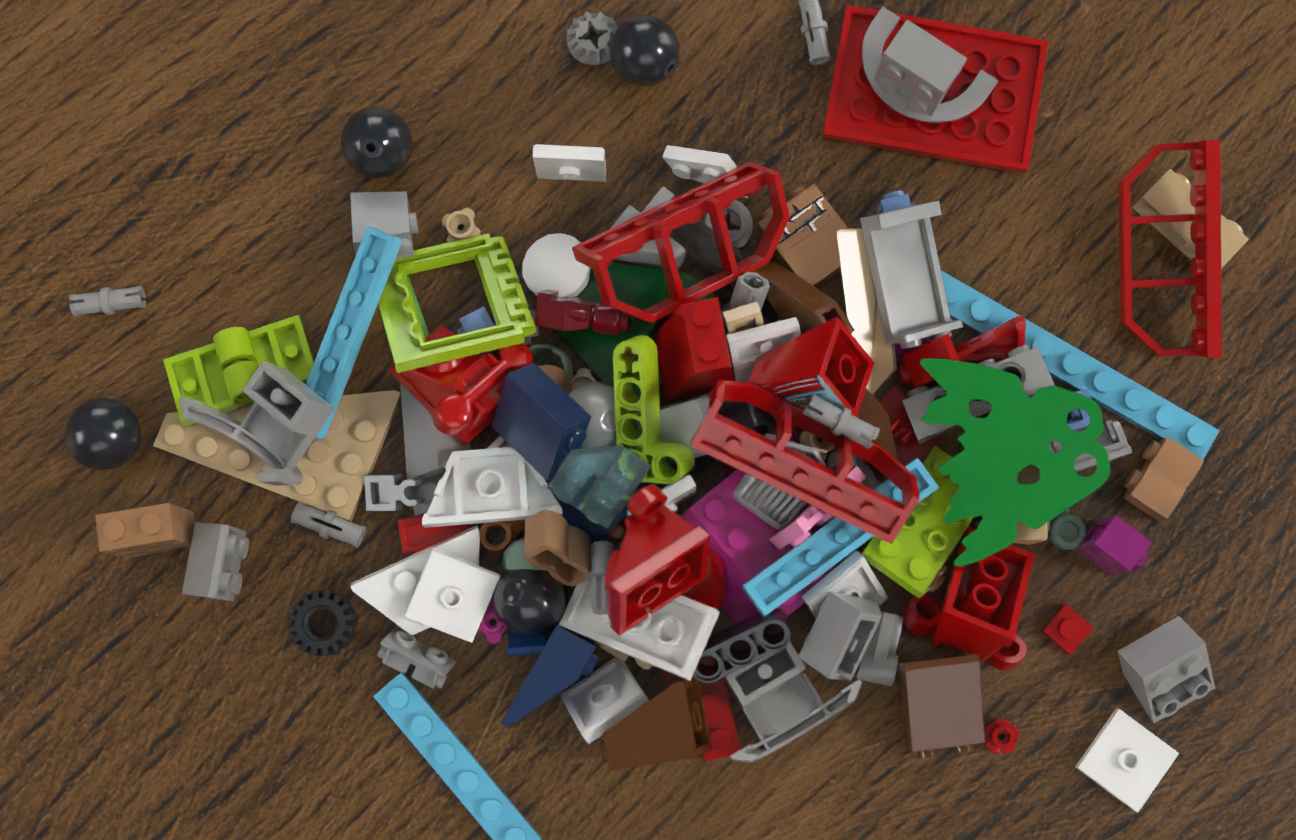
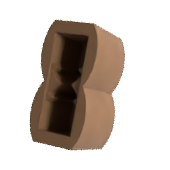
(1162, 479)
(557, 547)

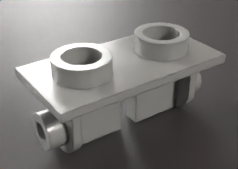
(401, 649)

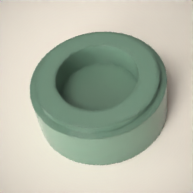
(1067, 532)

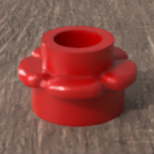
(991, 734)

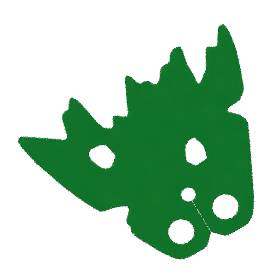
(1003, 445)

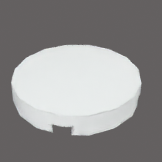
(553, 266)

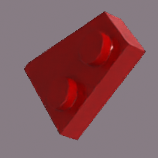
(994, 343)

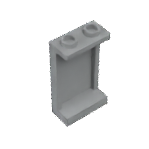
(907, 275)

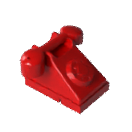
(464, 390)
(655, 561)
(979, 608)

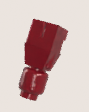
(578, 314)

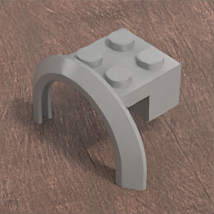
(918, 72)
(277, 425)
(781, 702)

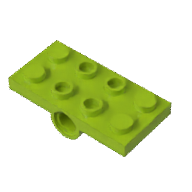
(223, 369)
(924, 538)

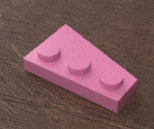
(798, 528)

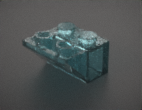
(599, 481)

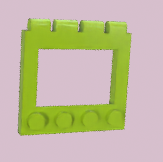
(501, 288)

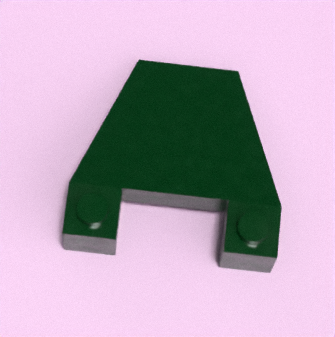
(635, 286)

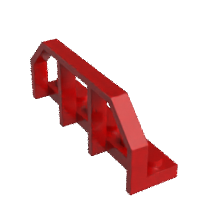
(681, 210)
(1204, 232)
(799, 474)

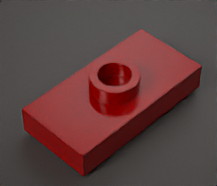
(417, 538)

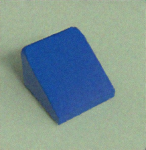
(523, 645)

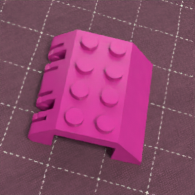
(742, 545)

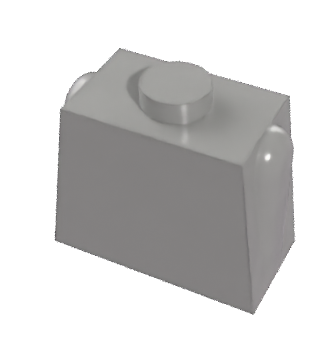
(387, 213)

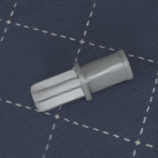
(600, 557)

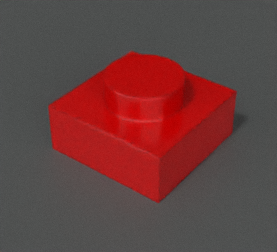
(1067, 629)

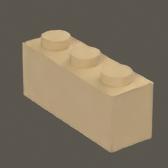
(1172, 197)

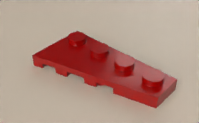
(718, 713)

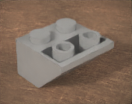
(215, 561)
(840, 635)
(1167, 668)

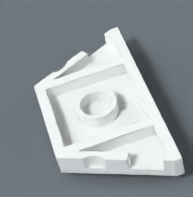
(488, 488)
(393, 586)

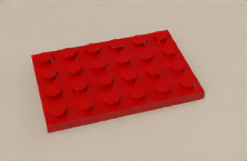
(990, 137)

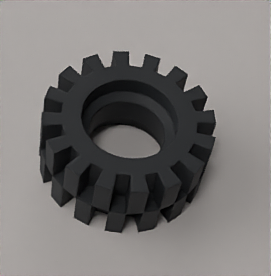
(301, 623)

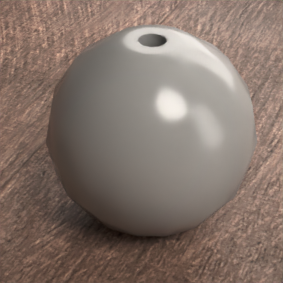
(599, 403)

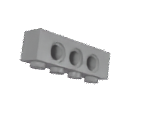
(1024, 361)

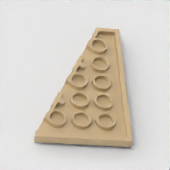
(330, 466)

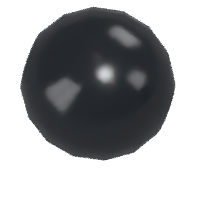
(644, 50)
(376, 142)
(103, 433)
(529, 602)

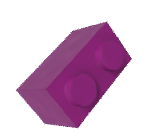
(1115, 546)

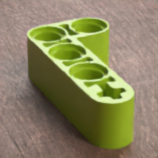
(643, 371)

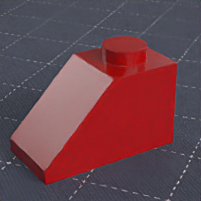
(912, 373)

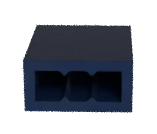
(539, 419)

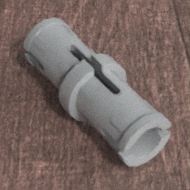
(814, 30)
(107, 301)
(841, 421)
(306, 516)

